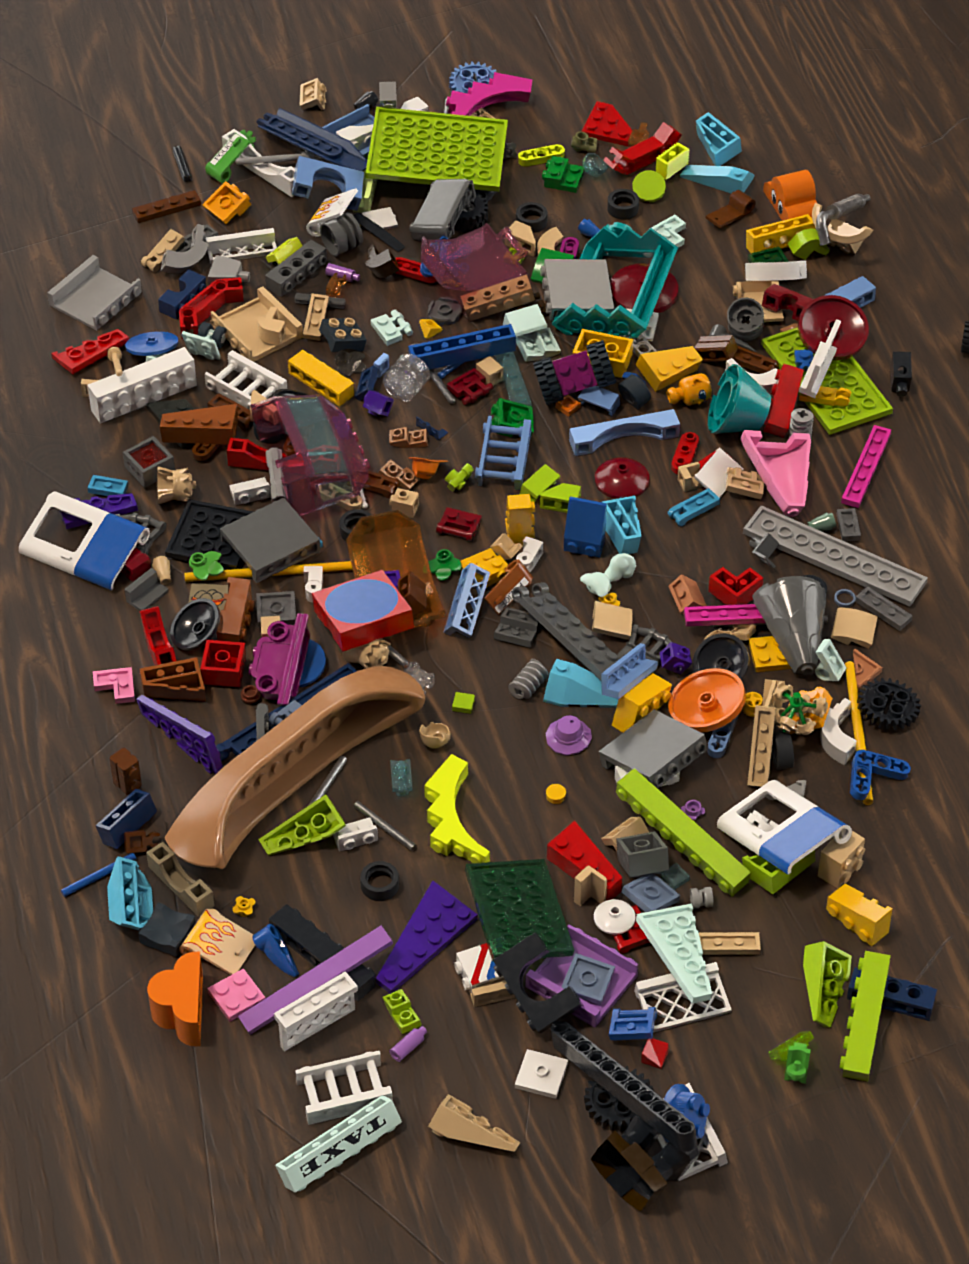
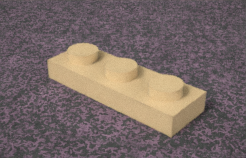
(316, 312)
(730, 943)

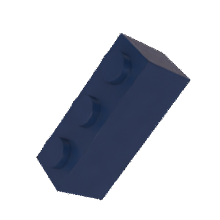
(126, 817)

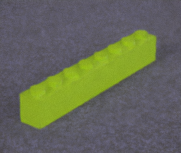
(683, 832)

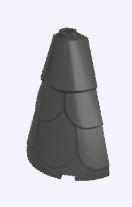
(795, 618)

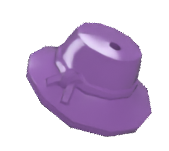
(568, 736)

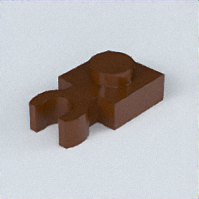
(137, 841)

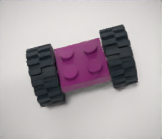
(574, 372)

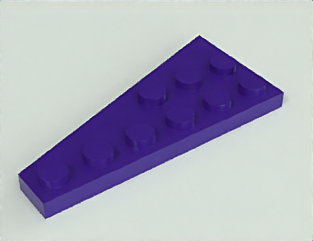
(190, 737)
(431, 929)

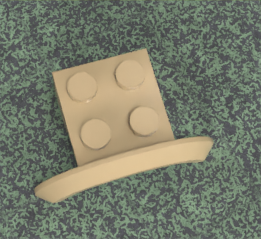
(843, 234)

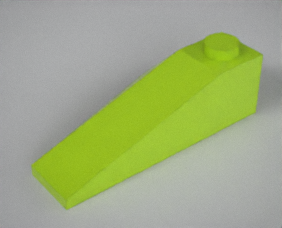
(308, 826)
(825, 974)

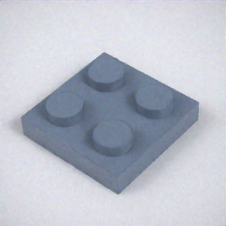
(650, 893)
(589, 978)

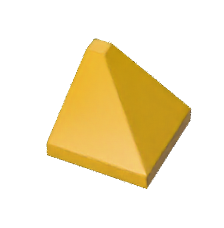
(429, 327)

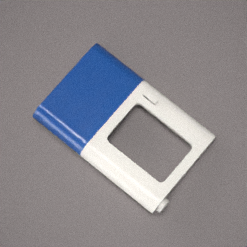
(102, 549)
(790, 839)

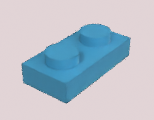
(107, 486)

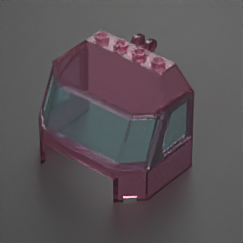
(327, 456)

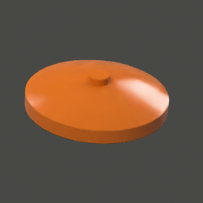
(707, 699)

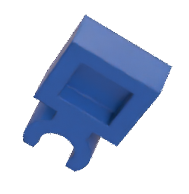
(803, 359)

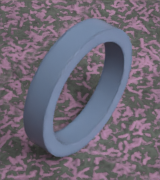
(844, 604)

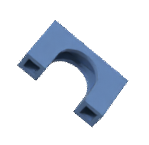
(310, 170)

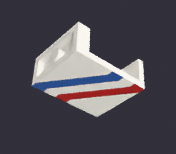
(475, 967)

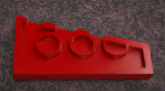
(90, 351)

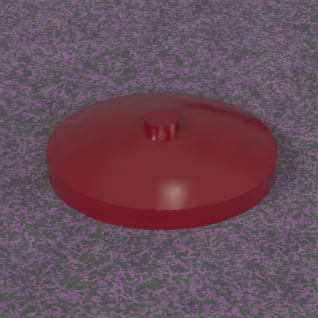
(628, 281)
(818, 320)

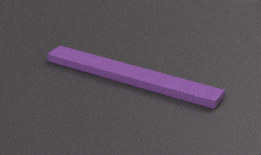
(342, 962)

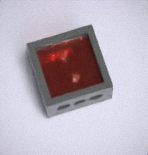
(145, 458)

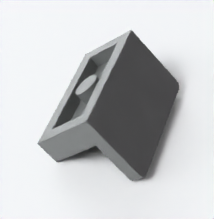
(145, 590)

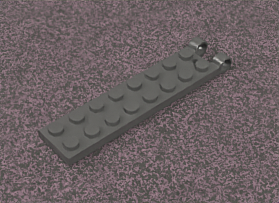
(566, 628)

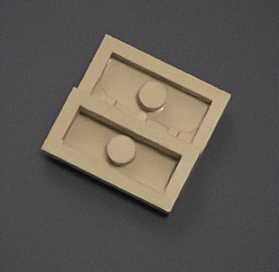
(612, 620)
(854, 626)

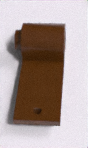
(739, 206)

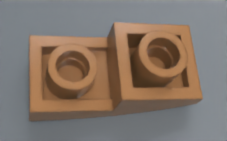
(403, 438)
(404, 476)

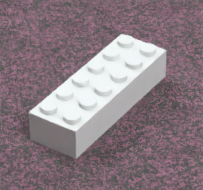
(142, 385)

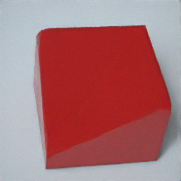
(655, 1053)

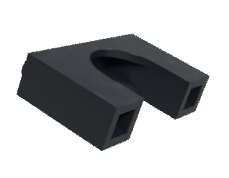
(512, 967)

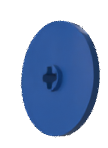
(151, 343)
(313, 665)

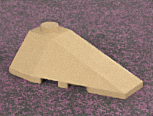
(457, 1122)

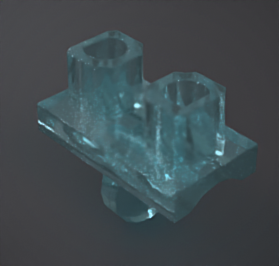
(401, 777)

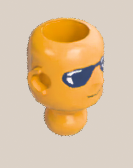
(691, 390)

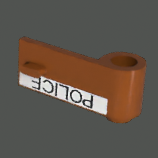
(516, 576)

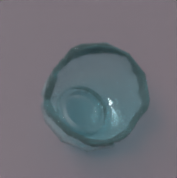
(594, 165)

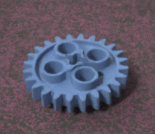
(462, 78)

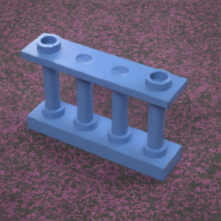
(518, 462)

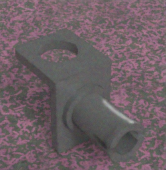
(764, 548)

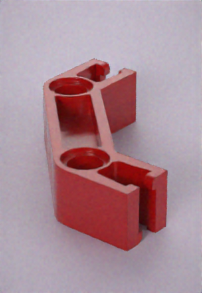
(645, 151)
(208, 300)

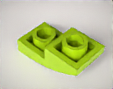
(401, 1011)

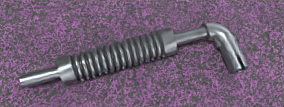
(836, 211)

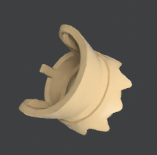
(174, 485)
(370, 654)

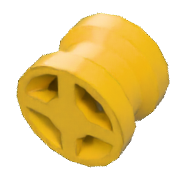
(752, 700)

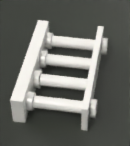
(248, 369)
(346, 1105)

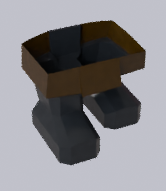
(630, 1169)

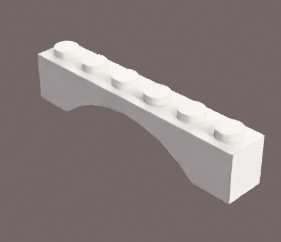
(361, 135)
(278, 176)

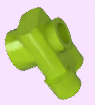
(457, 480)

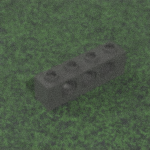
(296, 268)

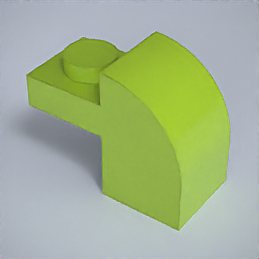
(805, 243)

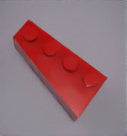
(575, 851)

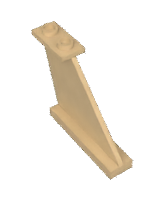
(763, 736)

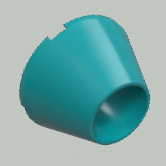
(738, 404)

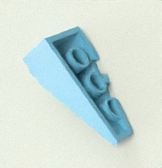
(719, 177)
(575, 686)

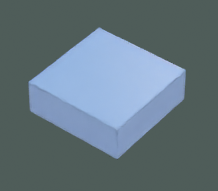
(382, 364)

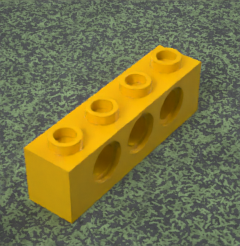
(776, 233)

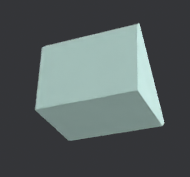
(525, 320)

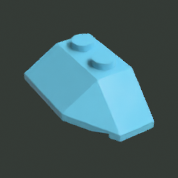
(129, 895)

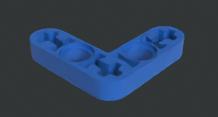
(867, 768)

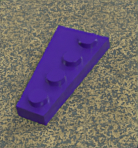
(113, 504)

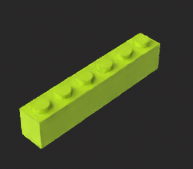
(866, 1016)

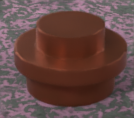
(250, 694)

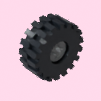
(473, 215)

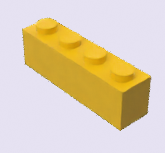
(321, 378)

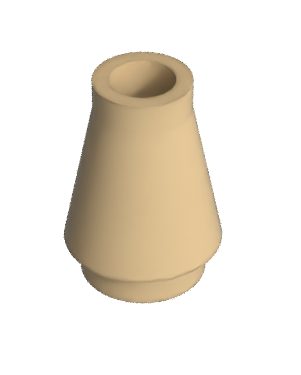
(162, 566)

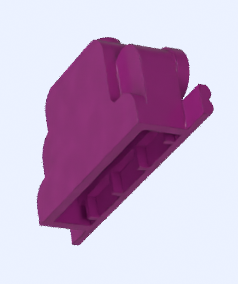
(281, 660)

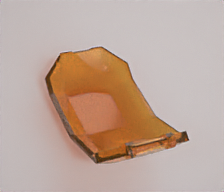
(394, 543)

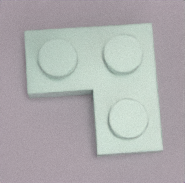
(670, 228)

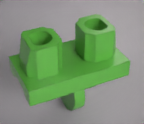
(797, 1062)

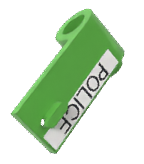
(220, 164)

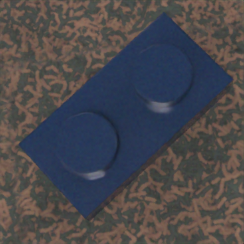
(366, 382)

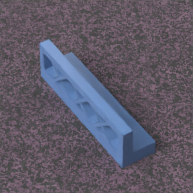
(460, 600)
(629, 676)

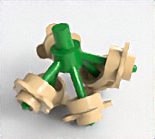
(800, 705)

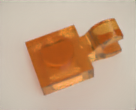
(639, 135)
(334, 286)

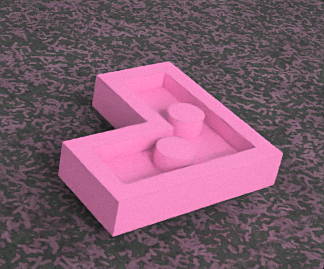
(118, 679)

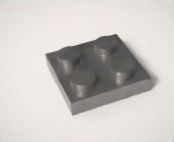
(277, 604)

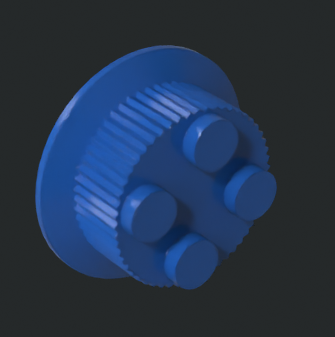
(690, 1105)

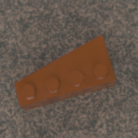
(200, 426)

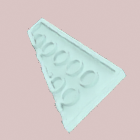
(679, 946)

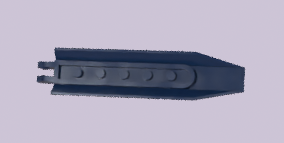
(313, 139)

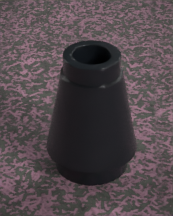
(368, 98)

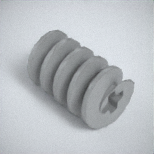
(801, 422)
(528, 680)

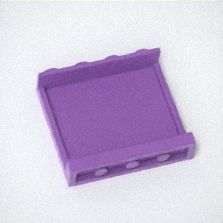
(551, 974)

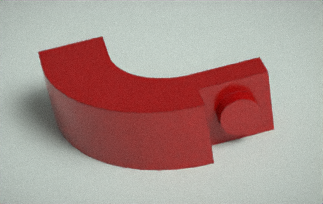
(155, 636)

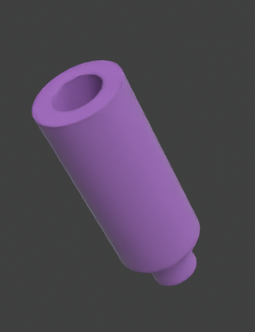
(350, 274)
(408, 1043)

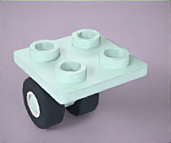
(206, 341)

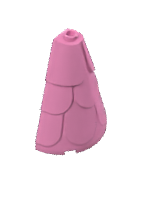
(781, 468)

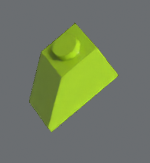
(558, 497)

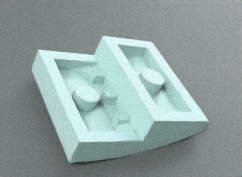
(538, 345)

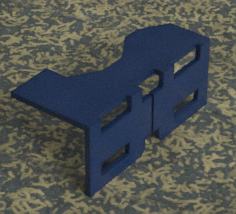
(438, 434)

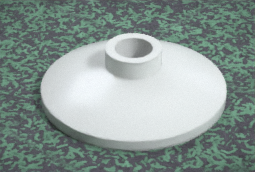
(614, 923)

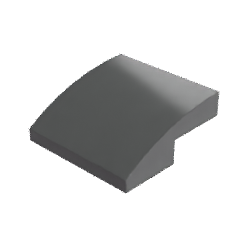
(517, 627)

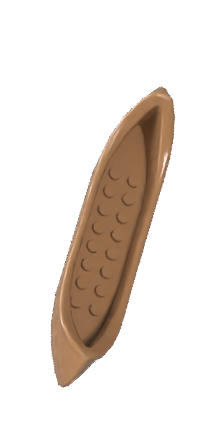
(288, 758)

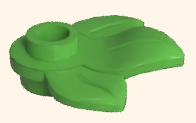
(205, 564)

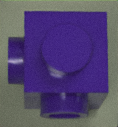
(377, 403)
(675, 658)

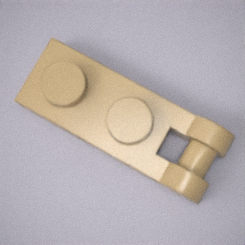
(170, 241)

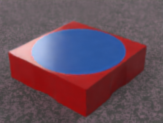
(363, 610)

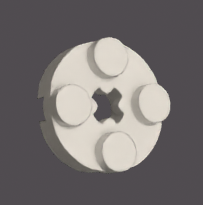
(761, 821)

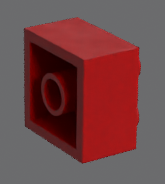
(223, 663)

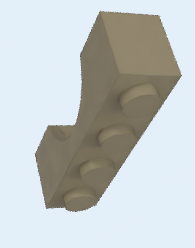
(167, 868)

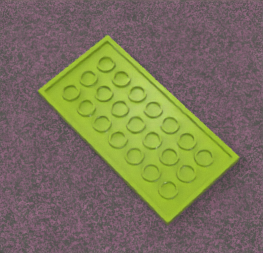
(865, 399)

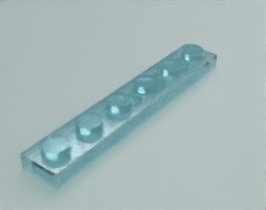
(513, 378)

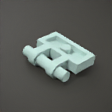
(388, 331)

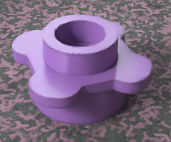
(693, 805)

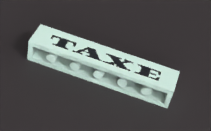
(338, 1144)

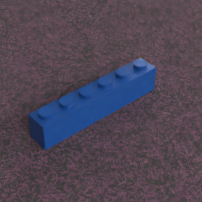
(466, 347)

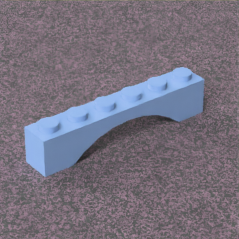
(658, 425)

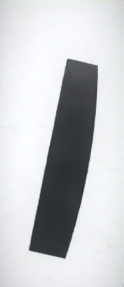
(379, 232)

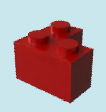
(734, 589)

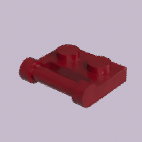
(459, 523)

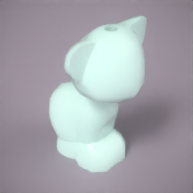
(620, 566)

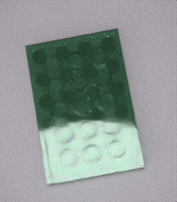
(516, 902)

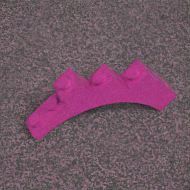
(499, 89)

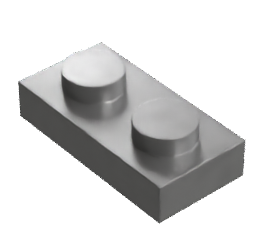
(848, 524)

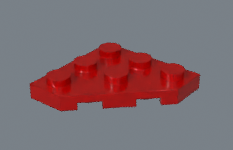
(607, 125)

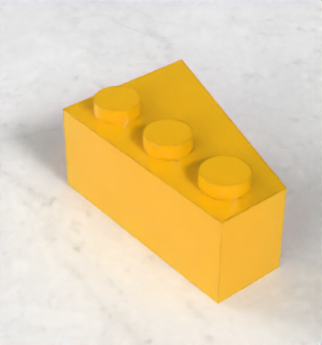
(668, 366)

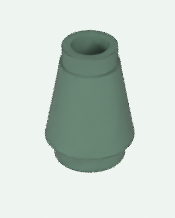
(823, 522)

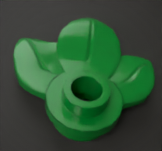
(444, 564)

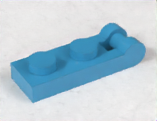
(694, 506)

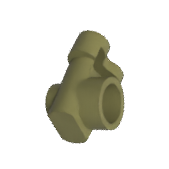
(582, 142)

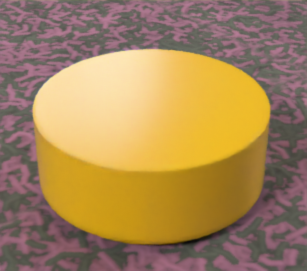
(555, 793)

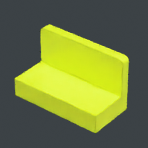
(284, 250)

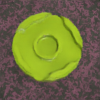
(649, 186)

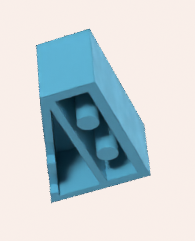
(717, 139)
(623, 524)

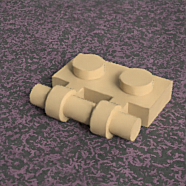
(744, 482)

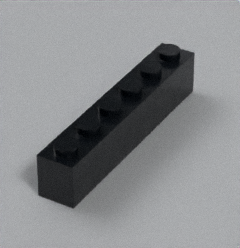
(317, 946)

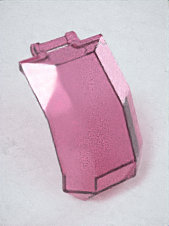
(473, 259)

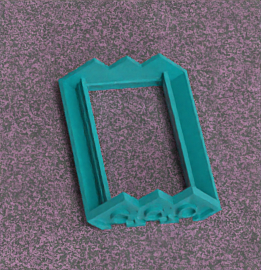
(621, 320)

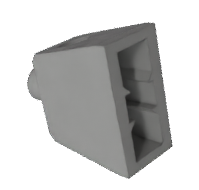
(227, 268)

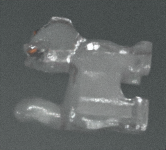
(420, 675)

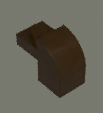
(382, 263)

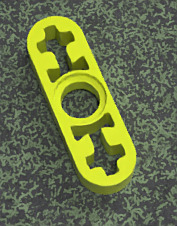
(530, 158)

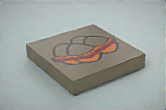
(209, 591)

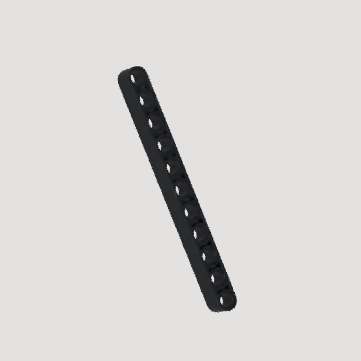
(624, 1086)

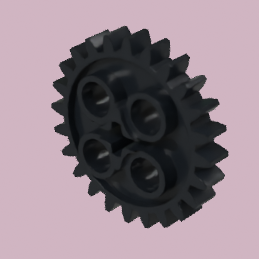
(902, 709)
(609, 1112)

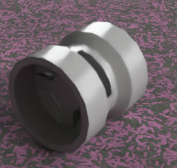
(701, 897)

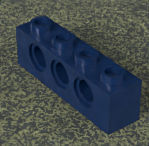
(900, 1001)

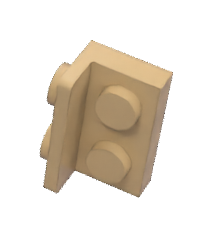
(312, 94)

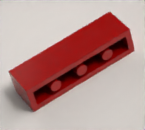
(783, 399)

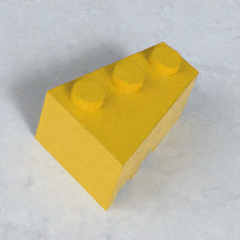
(520, 517)
(640, 701)
(859, 914)

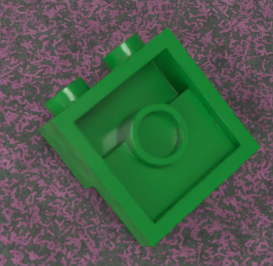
(562, 175)
(511, 414)

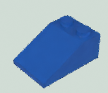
(585, 527)

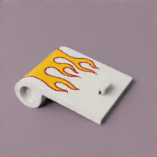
(330, 209)

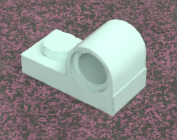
(831, 664)

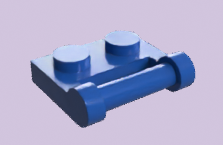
(632, 1024)

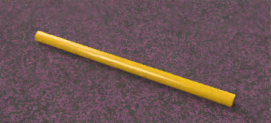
(294, 569)
(856, 718)

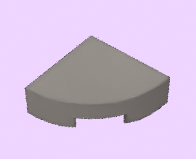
(798, 787)

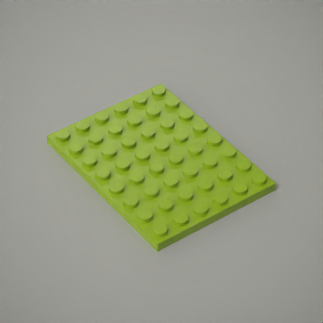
(434, 146)

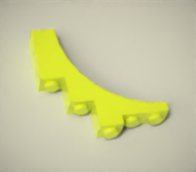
(449, 832)

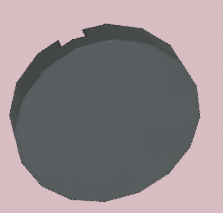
(445, 311)

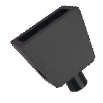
(901, 379)

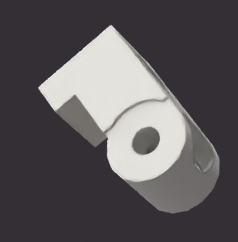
(531, 553)
(314, 578)

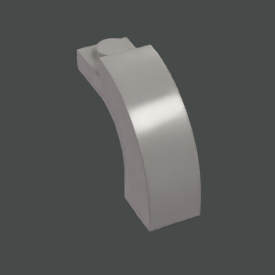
(182, 261)

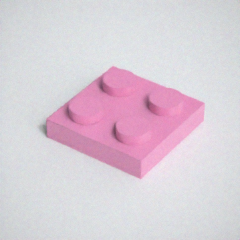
(235, 994)

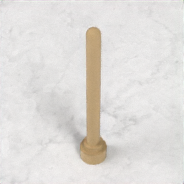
(114, 355)

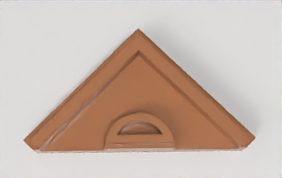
(865, 669)

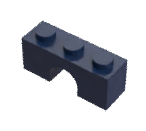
(190, 285)

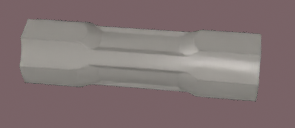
(276, 488)

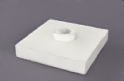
(541, 1074)

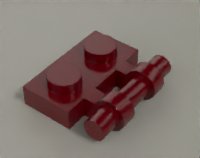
(466, 383)

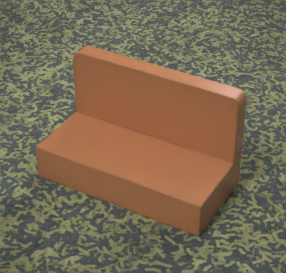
(686, 593)

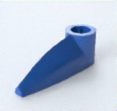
(273, 945)

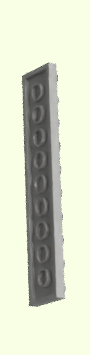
(837, 556)

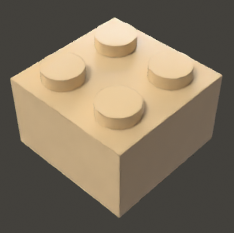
(841, 860)

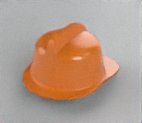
(425, 468)

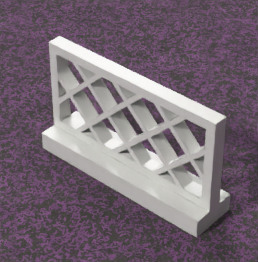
(819, 364)
(667, 983)
(319, 1001)
(713, 1148)

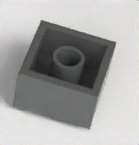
(642, 854)

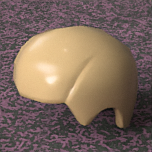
(435, 735)

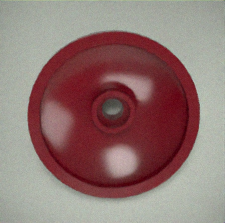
(622, 478)

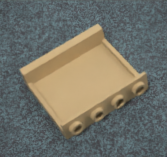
(243, 326)

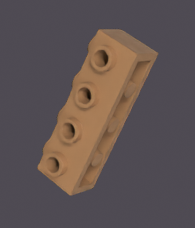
(497, 298)

